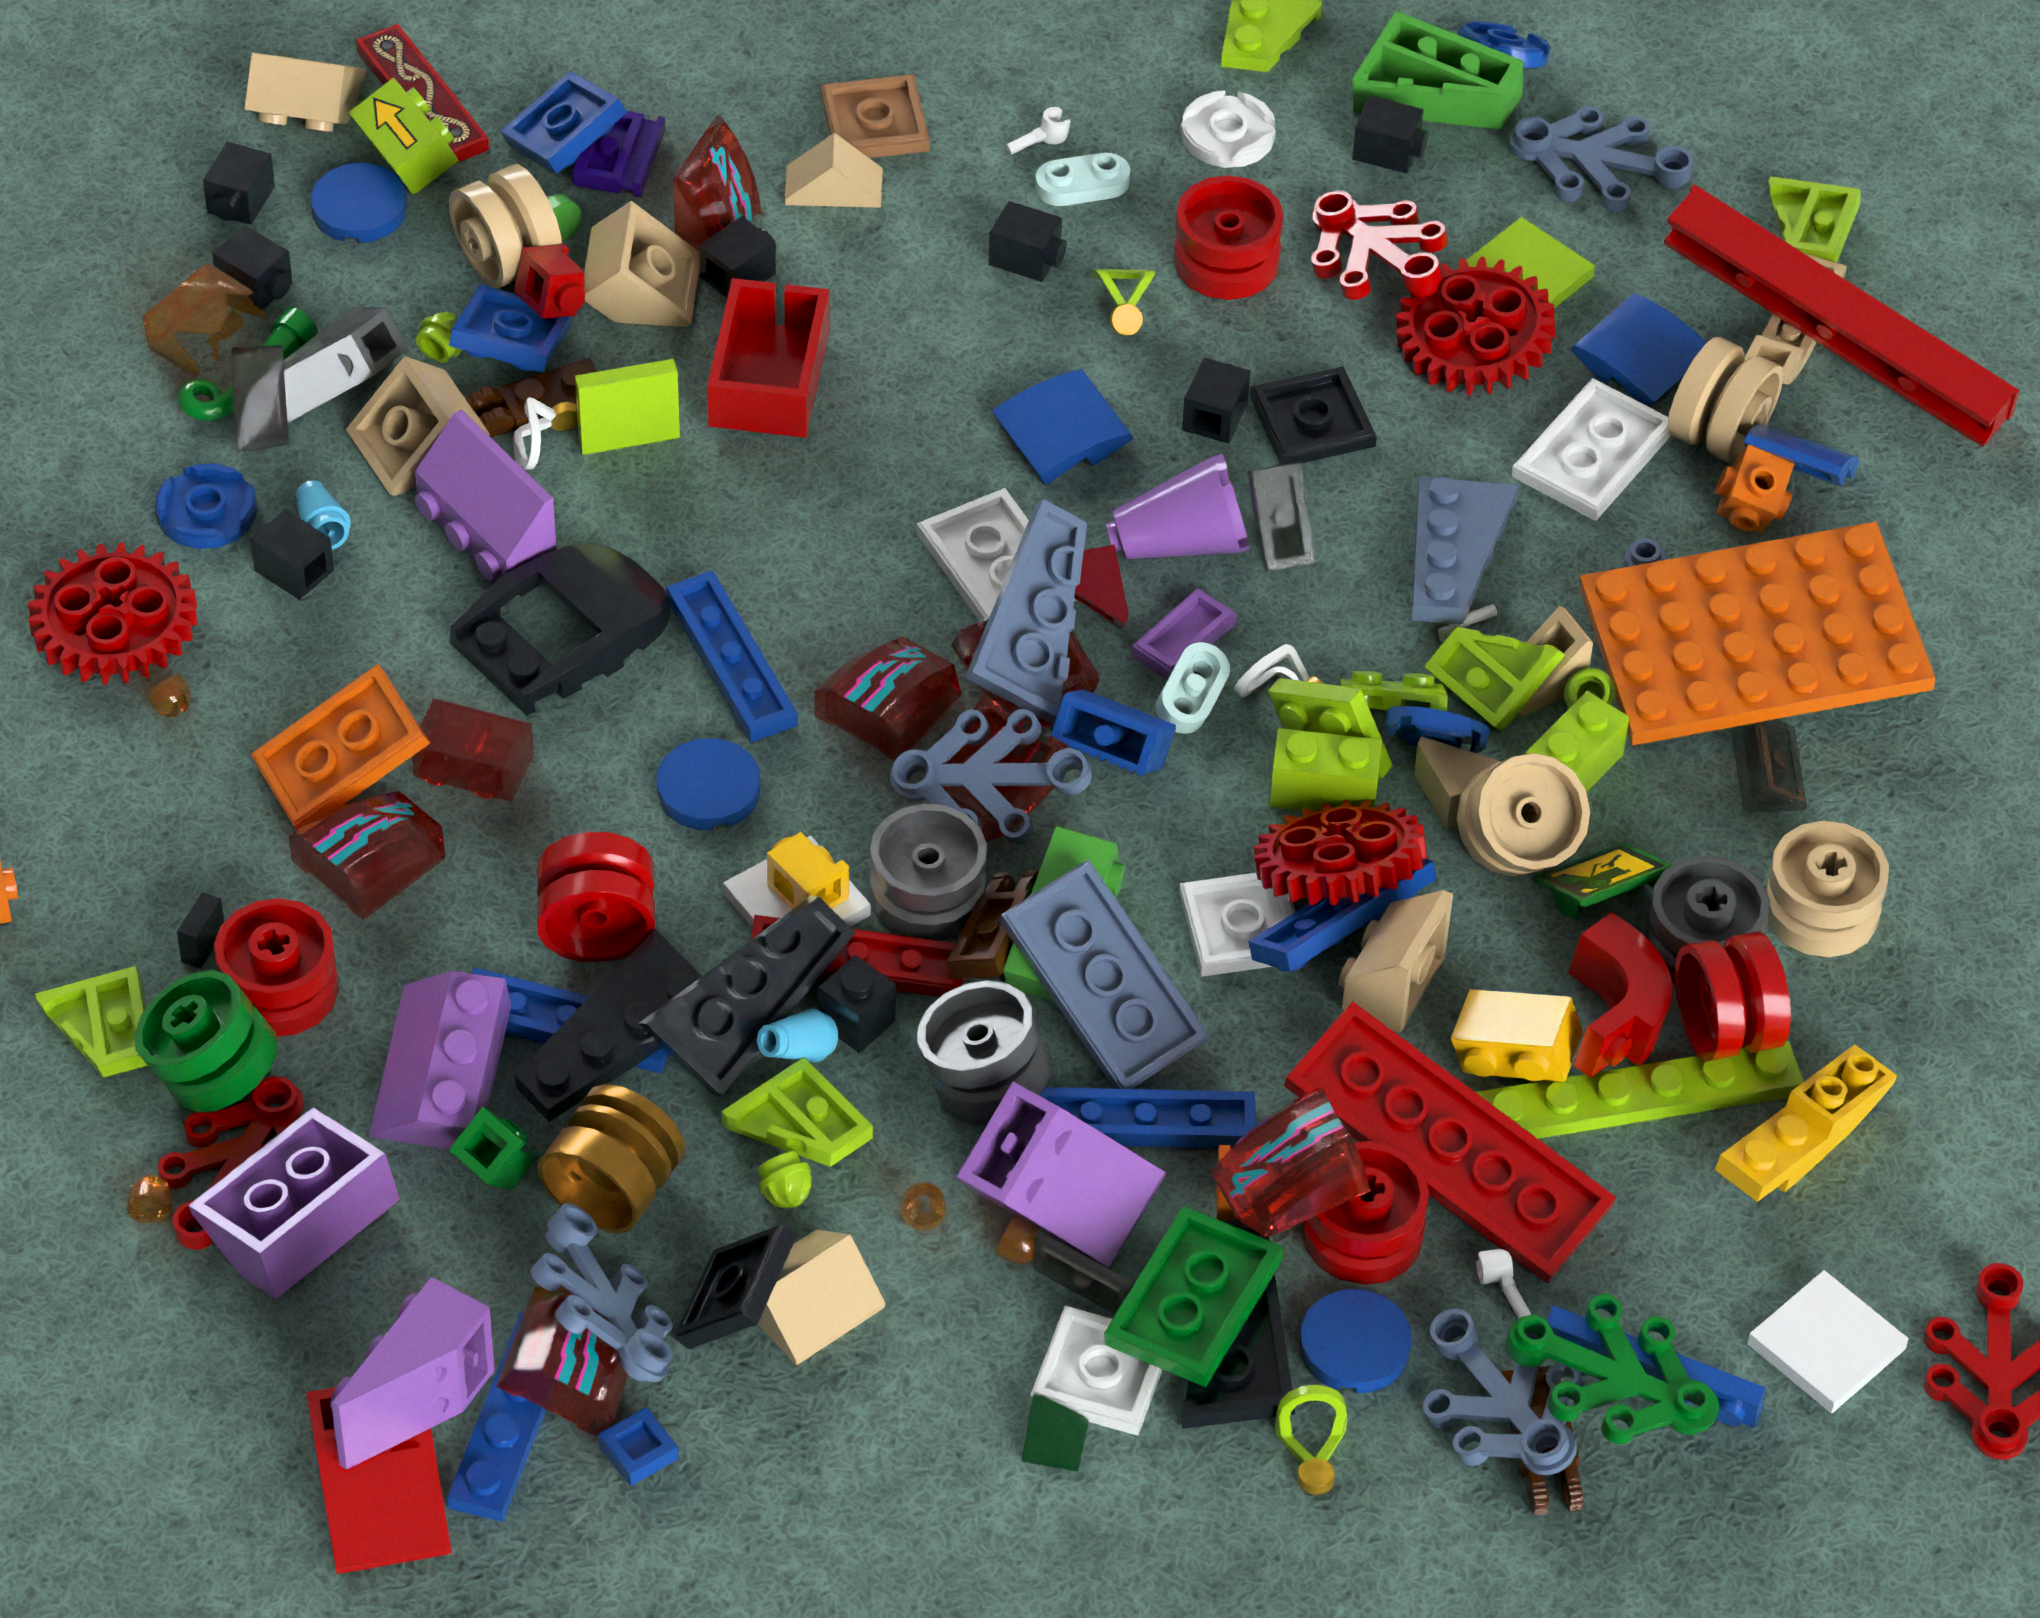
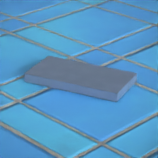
(1104, 977)

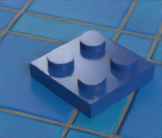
(564, 122)
(508, 330)

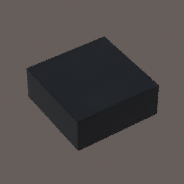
(200, 930)

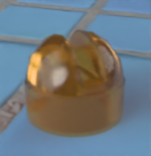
(170, 696)
(150, 1200)
(911, 1206)
(1018, 1241)

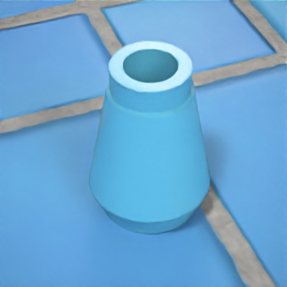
(323, 512)
(798, 1036)

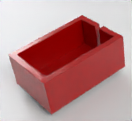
(765, 371)

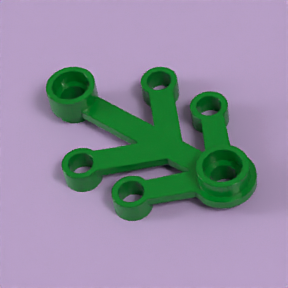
(1619, 1376)

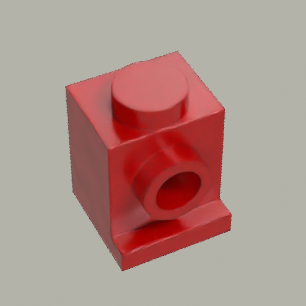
(563, 282)

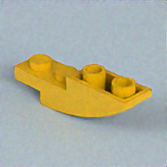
(1809, 1126)

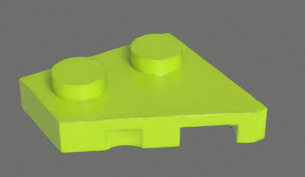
(1263, 30)
(1814, 215)
(1493, 672)
(1415, 690)
(1326, 710)
(100, 1018)
(800, 1114)

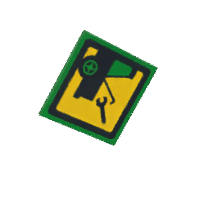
(1600, 877)

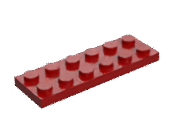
(1468, 1149)

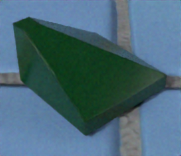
(1054, 1435)

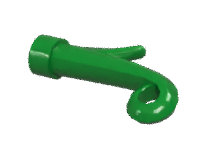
(290, 330)

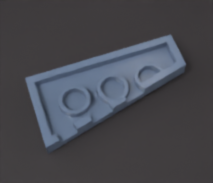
(1455, 543)
(1031, 622)

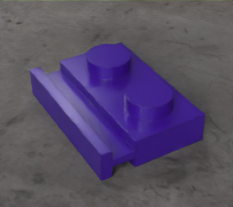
(621, 156)

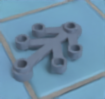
(1544, 142)
(984, 772)
(640, 1343)
(1505, 1404)

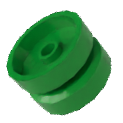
(206, 1041)

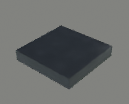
(1313, 416)
(735, 1286)

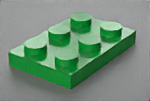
(1194, 1296)

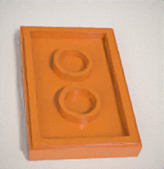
(340, 748)

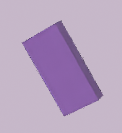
(1192, 621)

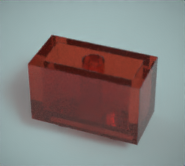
(474, 750)

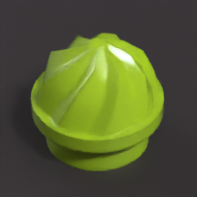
(435, 337)
(1589, 680)
(785, 1180)

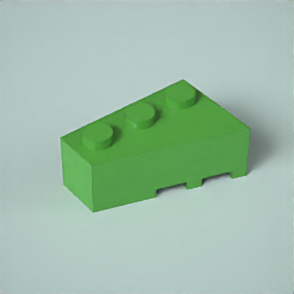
(1439, 73)
(1063, 854)

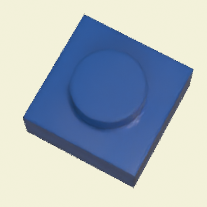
(638, 1446)

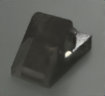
(1280, 516)

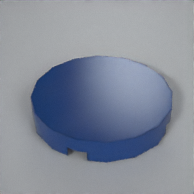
(1503, 38)
(359, 202)
(207, 519)
(1437, 726)
(708, 783)
(1355, 1340)

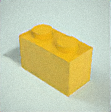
(1517, 1035)

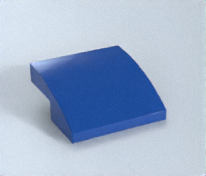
(1640, 349)
(1062, 424)
(1806, 455)

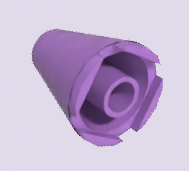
(1182, 516)

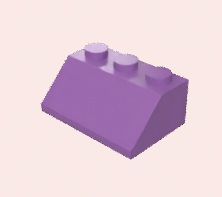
(484, 499)
(441, 1058)
(296, 1201)

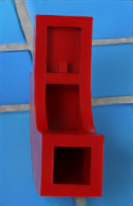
(1633, 982)

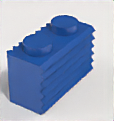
(1113, 732)

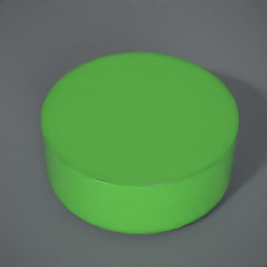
(567, 214)

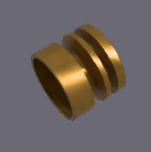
(612, 1157)

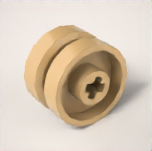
(501, 219)
(1724, 398)
(1550, 802)
(1826, 888)

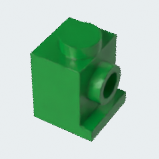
(494, 1150)

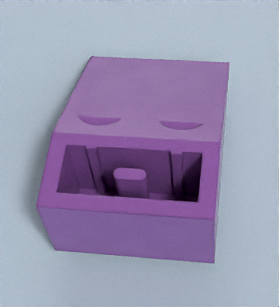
(1060, 1175)
(415, 1373)

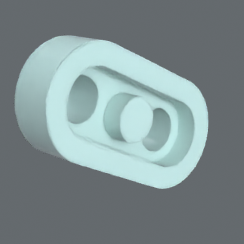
(1082, 179)
(1191, 691)

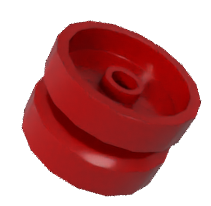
(1228, 237)
(595, 896)
(281, 962)
(1732, 996)
(1377, 1231)

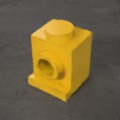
(805, 870)

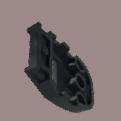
(598, 585)

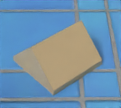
(819, 1295)

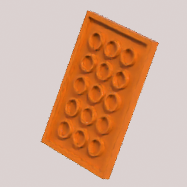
(1756, 633)

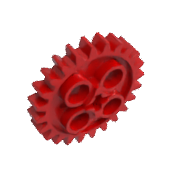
(1477, 327)
(112, 613)
(1340, 852)

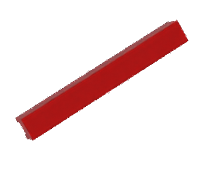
(1840, 316)

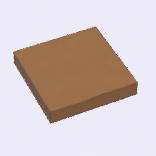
(877, 115)

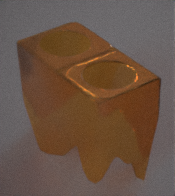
(198, 307)

